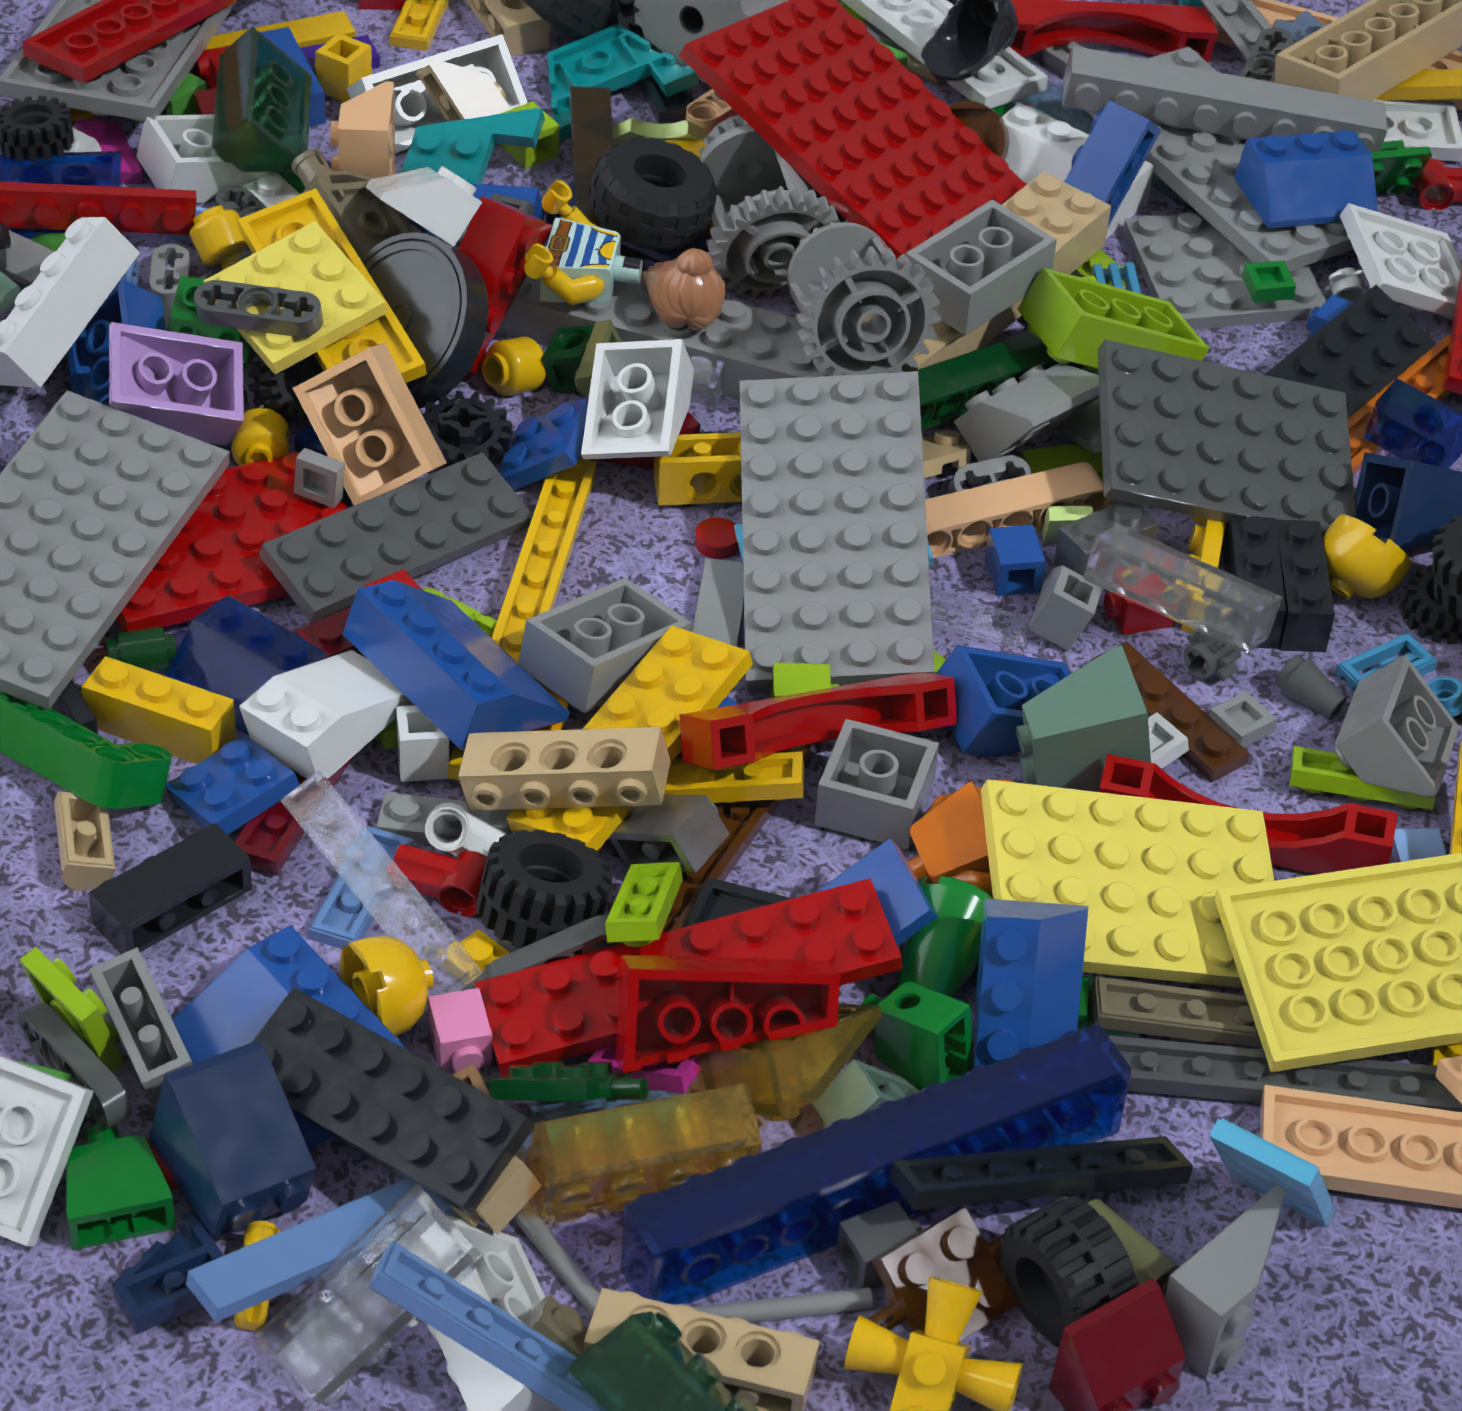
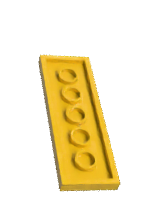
(288, 216)
(674, 678)

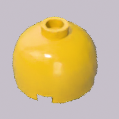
(1362, 562)
(388, 980)

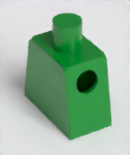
(923, 1034)
(115, 1190)

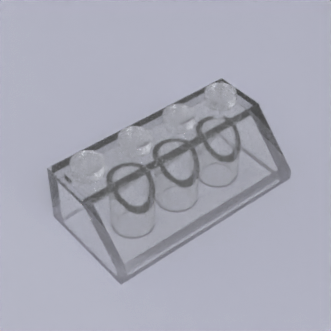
(345, 1323)

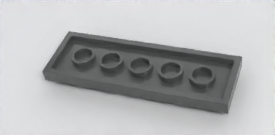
(398, 530)

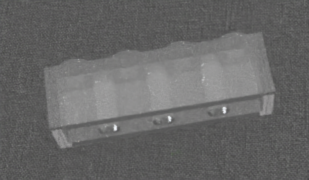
(1182, 588)

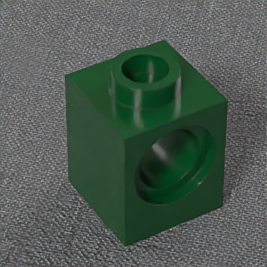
(564, 356)

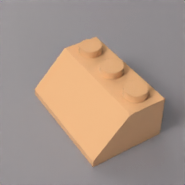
(366, 133)
(370, 423)

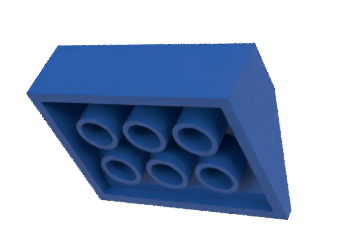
(446, 663)
(250, 991)

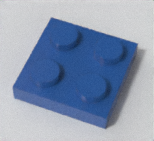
(545, 444)
(232, 785)

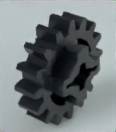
(468, 428)

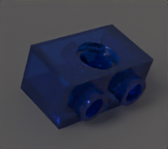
(1415, 426)

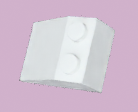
(180, 156)
(637, 399)
(322, 712)

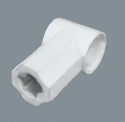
(475, 833)

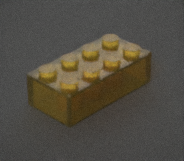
(638, 1149)

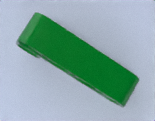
(82, 759)

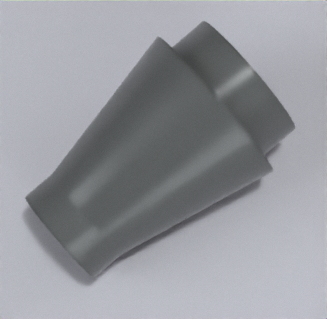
(1308, 686)

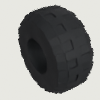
(577, 17)
(653, 194)

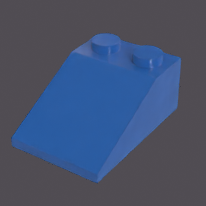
(991, 696)

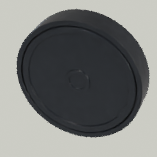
(438, 303)

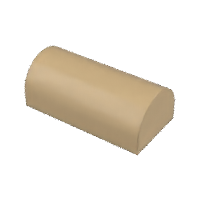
(83, 842)

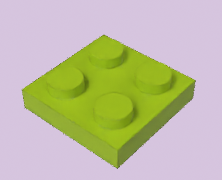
(78, 1009)

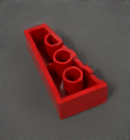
(498, 245)
(713, 1004)

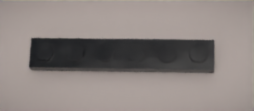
(1039, 1172)

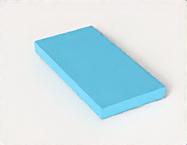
(1265, 1165)

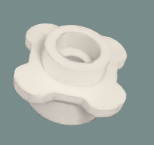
(1347, 284)

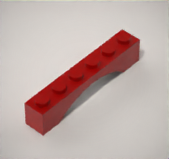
(1129, 25)
(763, 727)
(1308, 842)

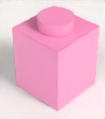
(460, 1030)

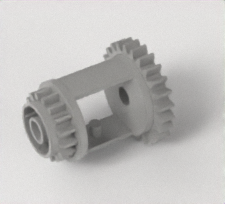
(753, 214)
(862, 284)

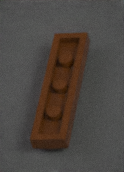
(1210, 746)

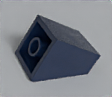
(1406, 499)
(232, 1140)

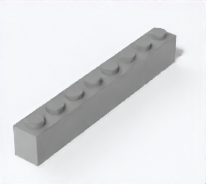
(1214, 99)

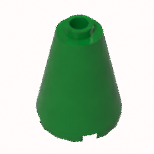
(948, 947)

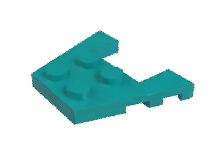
(613, 61)
(468, 143)

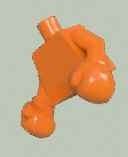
(953, 839)

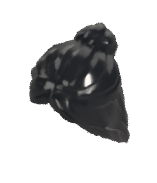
(970, 38)

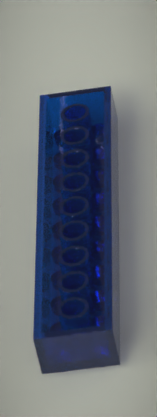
(794, 1196)

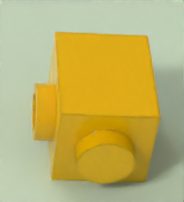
(342, 64)

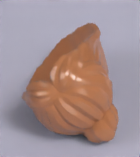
(686, 290)

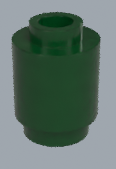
(144, 648)

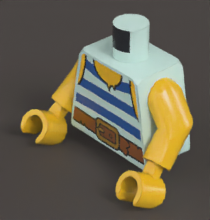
(579, 256)

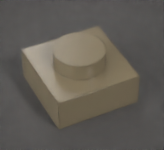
(559, 1324)

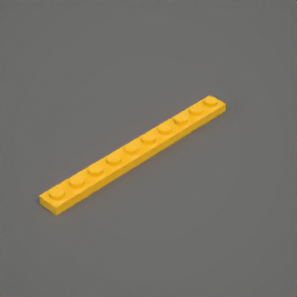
(541, 561)

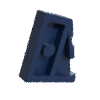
(157, 1285)

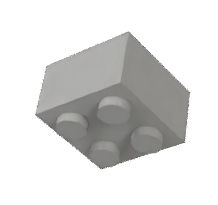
(876, 783)

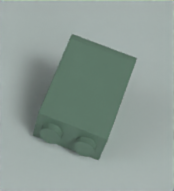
(1081, 722)

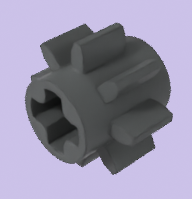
(1210, 657)

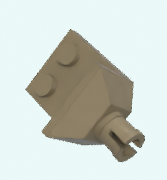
(355, 208)

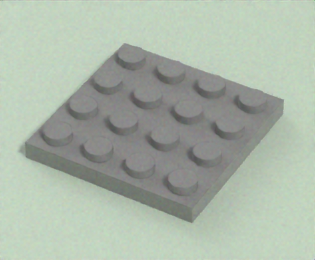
(1202, 274)

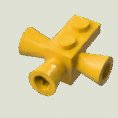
(933, 1361)

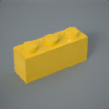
(159, 710)

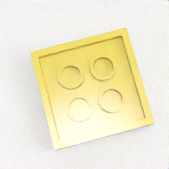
(310, 264)

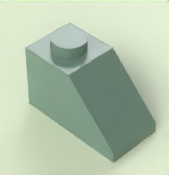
(860, 1090)

